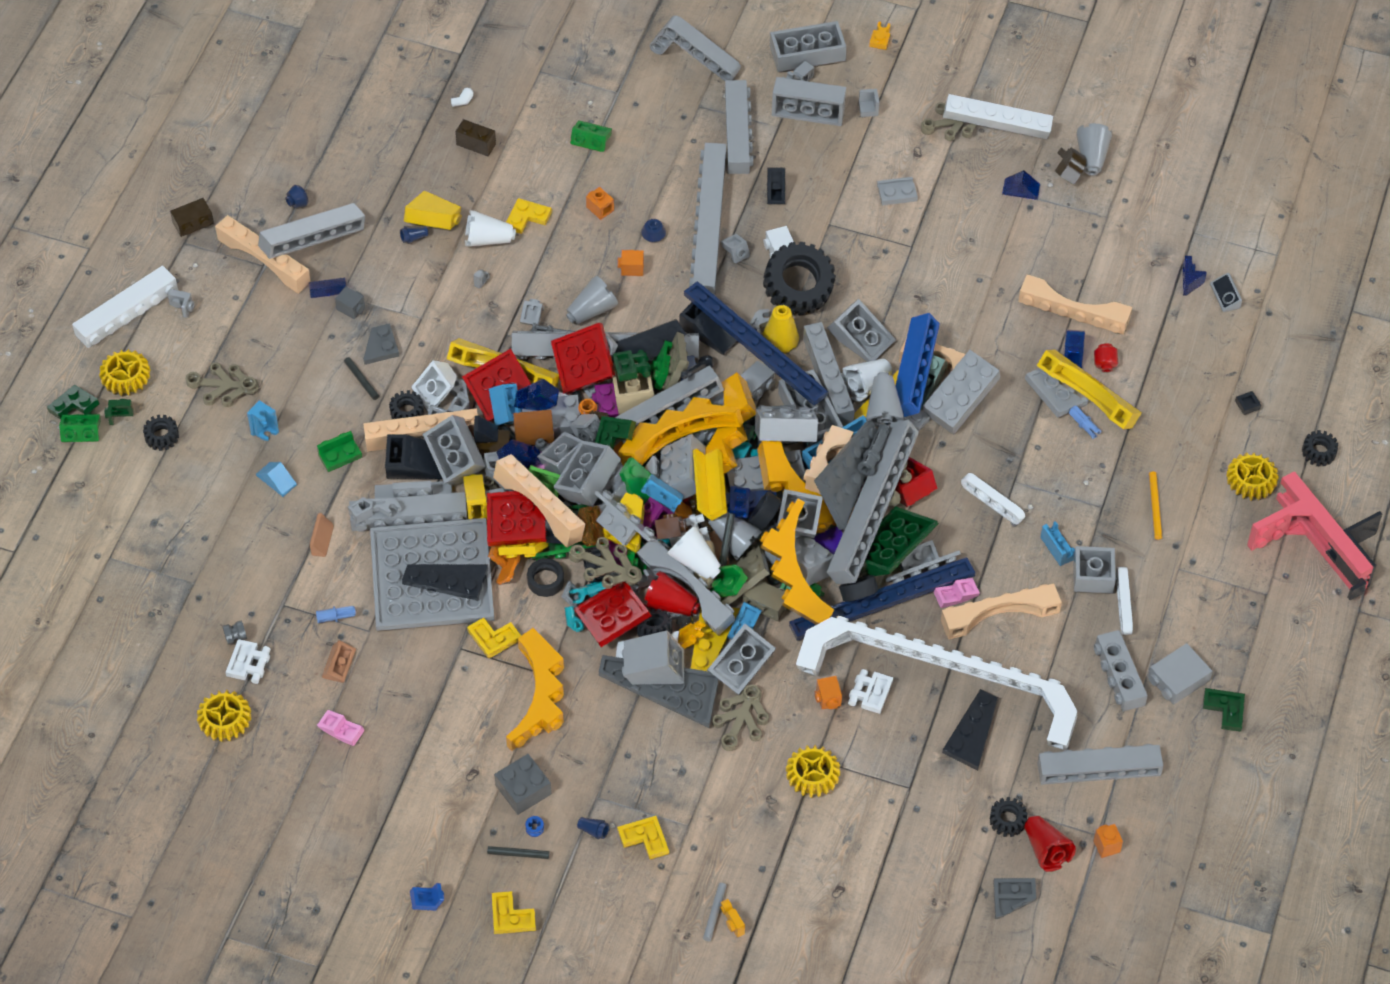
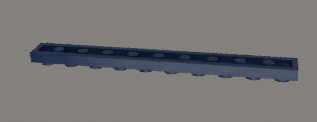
(756, 343)
(893, 594)

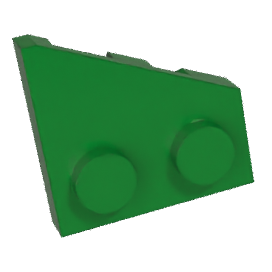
(661, 366)
(635, 477)

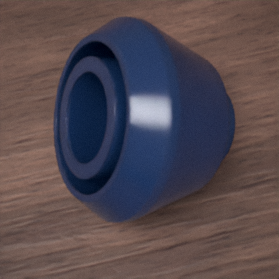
(297, 197)
(653, 230)

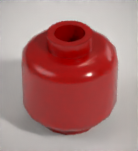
(1106, 357)

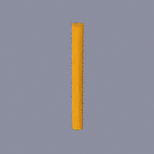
(1155, 505)

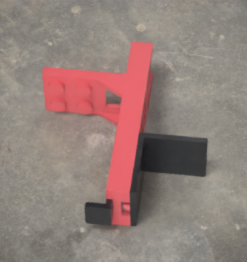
(1311, 519)

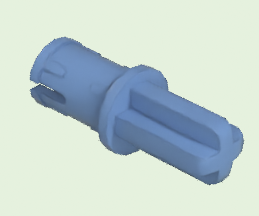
(1084, 421)
(335, 613)

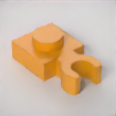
(880, 37)
(689, 634)
(733, 921)

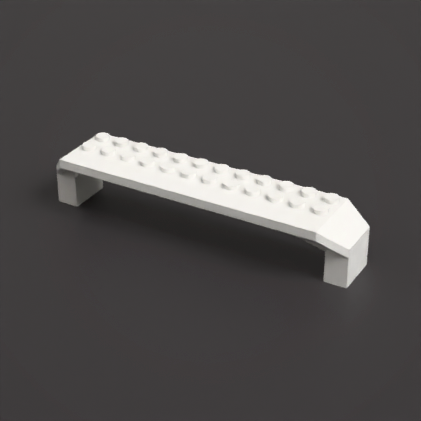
(840, 631)

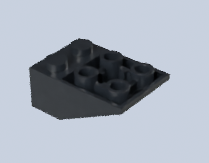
(710, 333)
(409, 458)

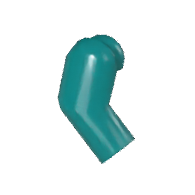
(572, 620)

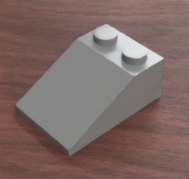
(861, 332)
(741, 659)

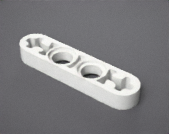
(993, 498)
(1124, 602)

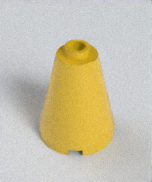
(782, 329)

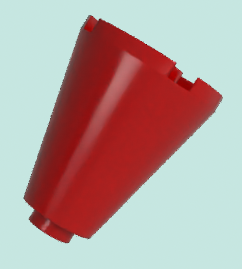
(671, 596)
(1049, 844)

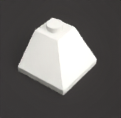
(435, 383)

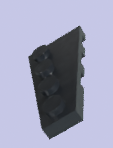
(651, 340)

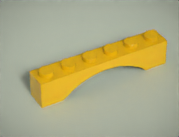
(474, 355)
(1069, 373)

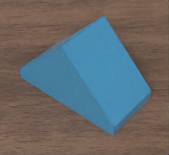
(277, 477)

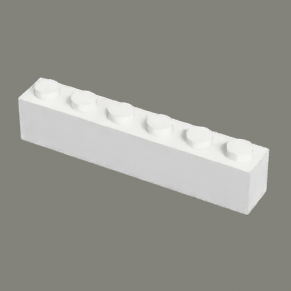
(998, 116)
(124, 307)

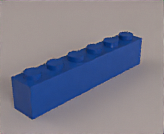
(916, 362)

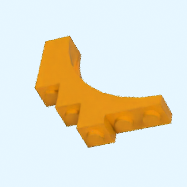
(675, 424)
(726, 438)
(779, 475)
(782, 545)
(542, 713)

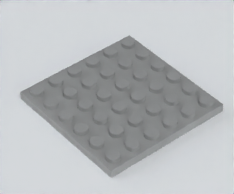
(427, 543)

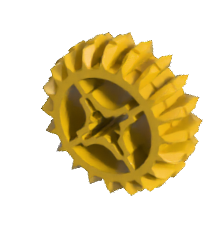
(124, 372)
(1253, 482)
(216, 709)
(815, 780)

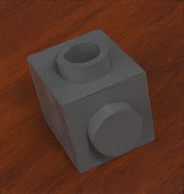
(350, 302)

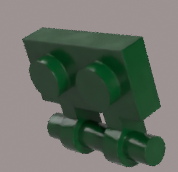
(626, 365)

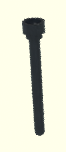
(703, 362)

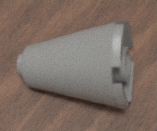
(1094, 144)
(591, 301)
(884, 401)
(742, 534)

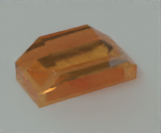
(592, 529)

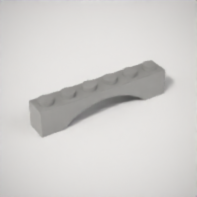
(714, 613)

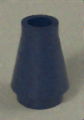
(413, 233)
(594, 827)

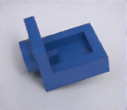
(427, 897)

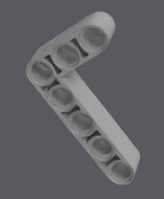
(697, 45)

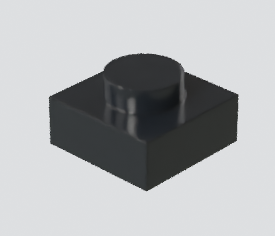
(1248, 402)

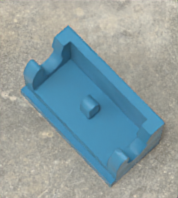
(503, 403)
(262, 419)
(662, 493)
(1057, 544)

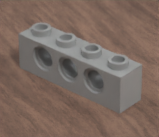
(1114, 644)

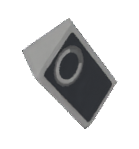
(1226, 293)

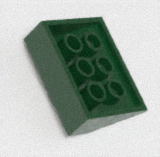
(895, 539)

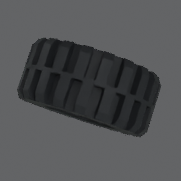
(805, 257)

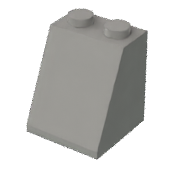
(653, 660)

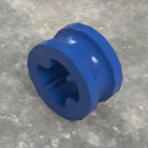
(540, 826)

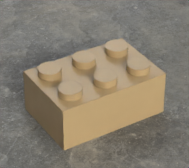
(632, 392)

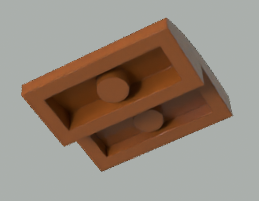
(533, 425)

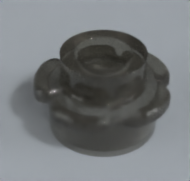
(685, 620)

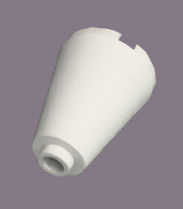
(487, 230)
(860, 377)
(695, 554)

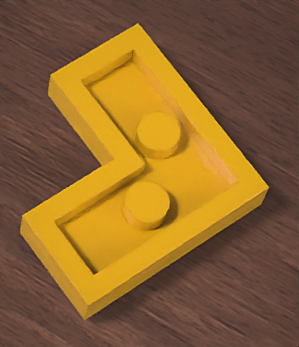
(528, 211)
(527, 549)
(493, 641)
(647, 832)
(510, 920)

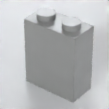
(1179, 674)

